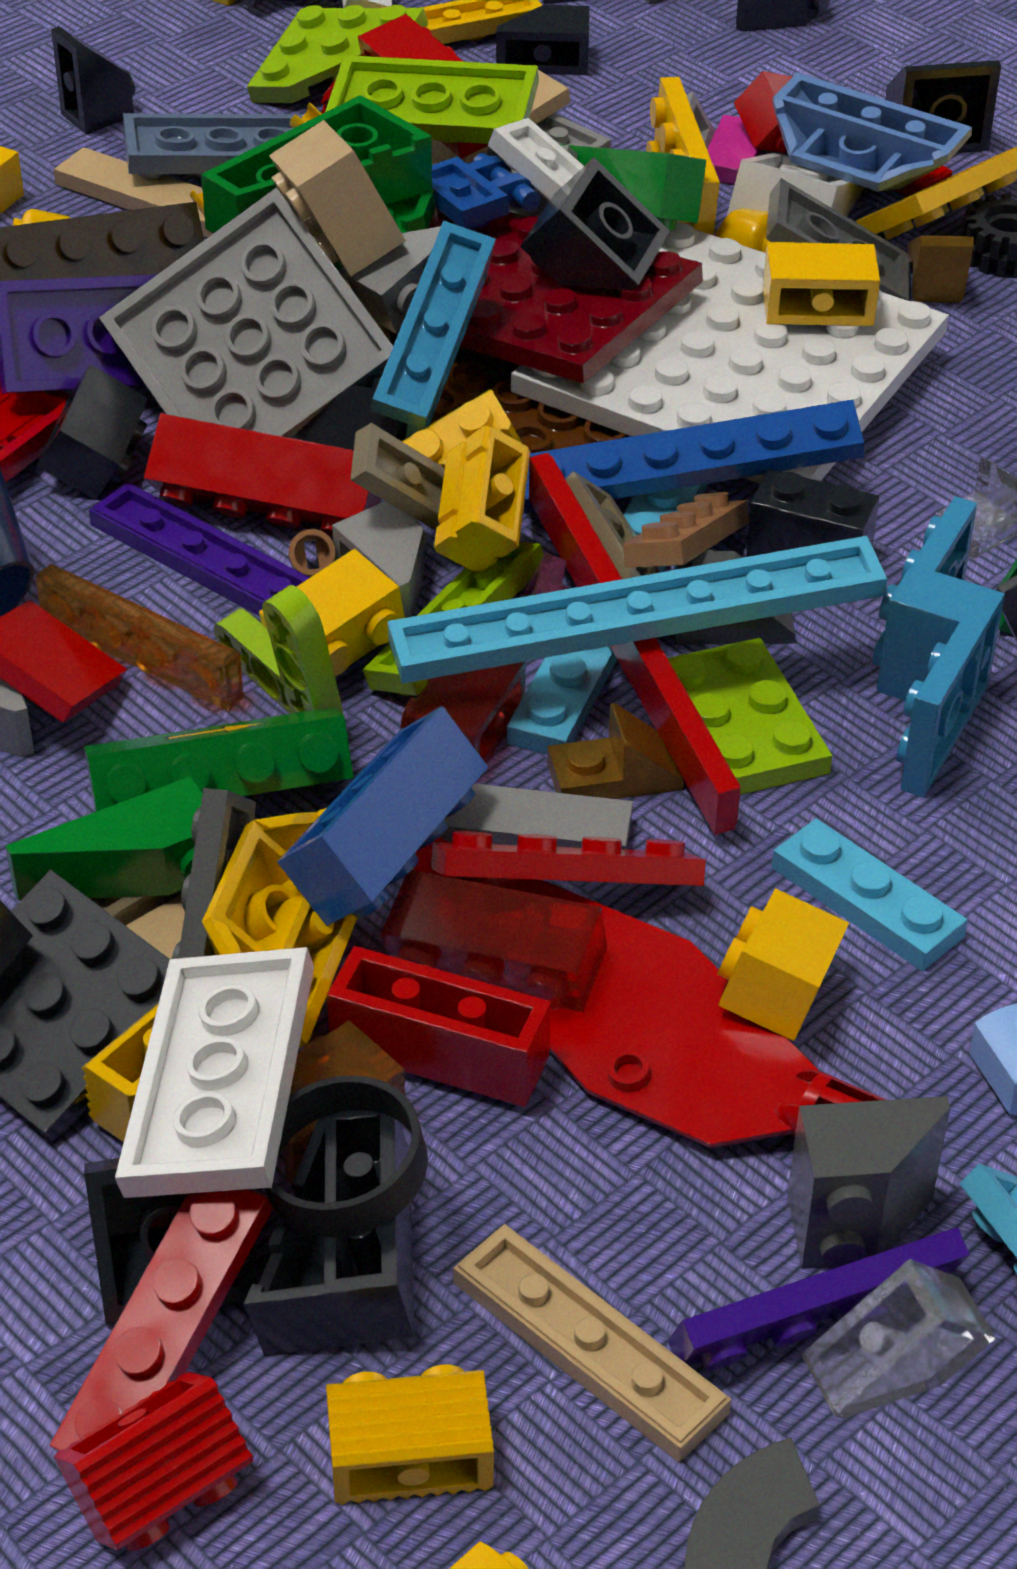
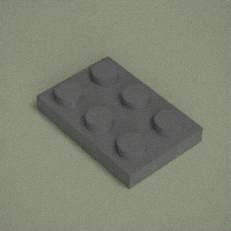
(804, 219)

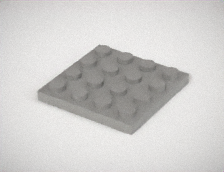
(250, 327)

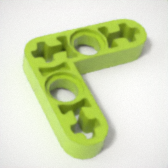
(288, 656)

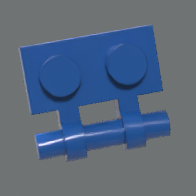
(480, 190)

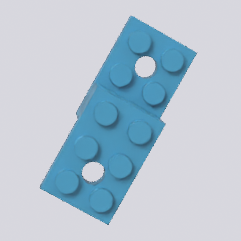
(937, 644)

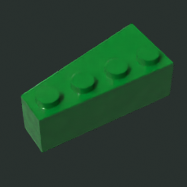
(388, 147)

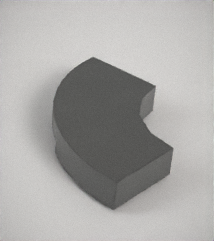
(752, 1511)

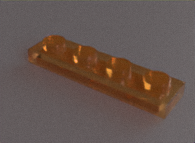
(143, 637)

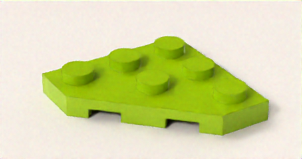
(315, 49)

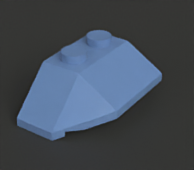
(862, 135)

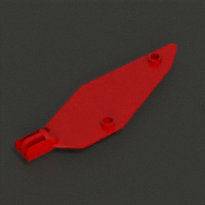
(665, 1045)

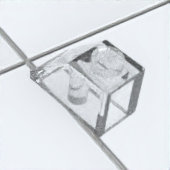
(898, 1341)

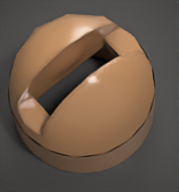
(324, 551)

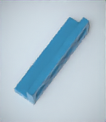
(434, 327)

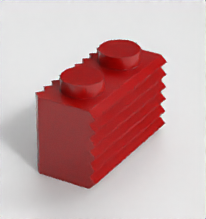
(155, 1462)

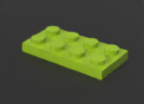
(441, 97)

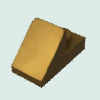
(940, 267)
(618, 766)

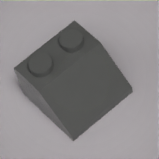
(862, 1175)

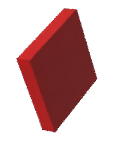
(53, 662)

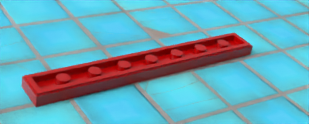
(642, 660)

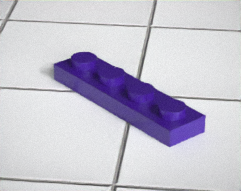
(791, 1310)

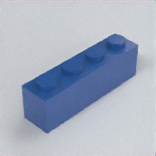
(384, 818)

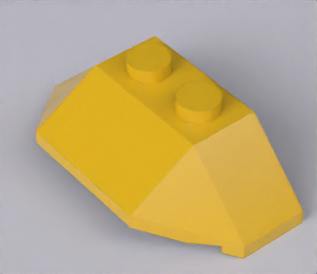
(265, 911)

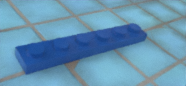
(715, 451)

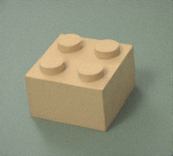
(335, 198)

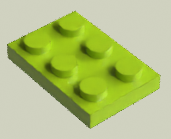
(753, 715)

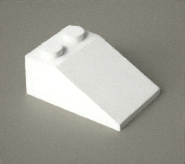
(761, 173)

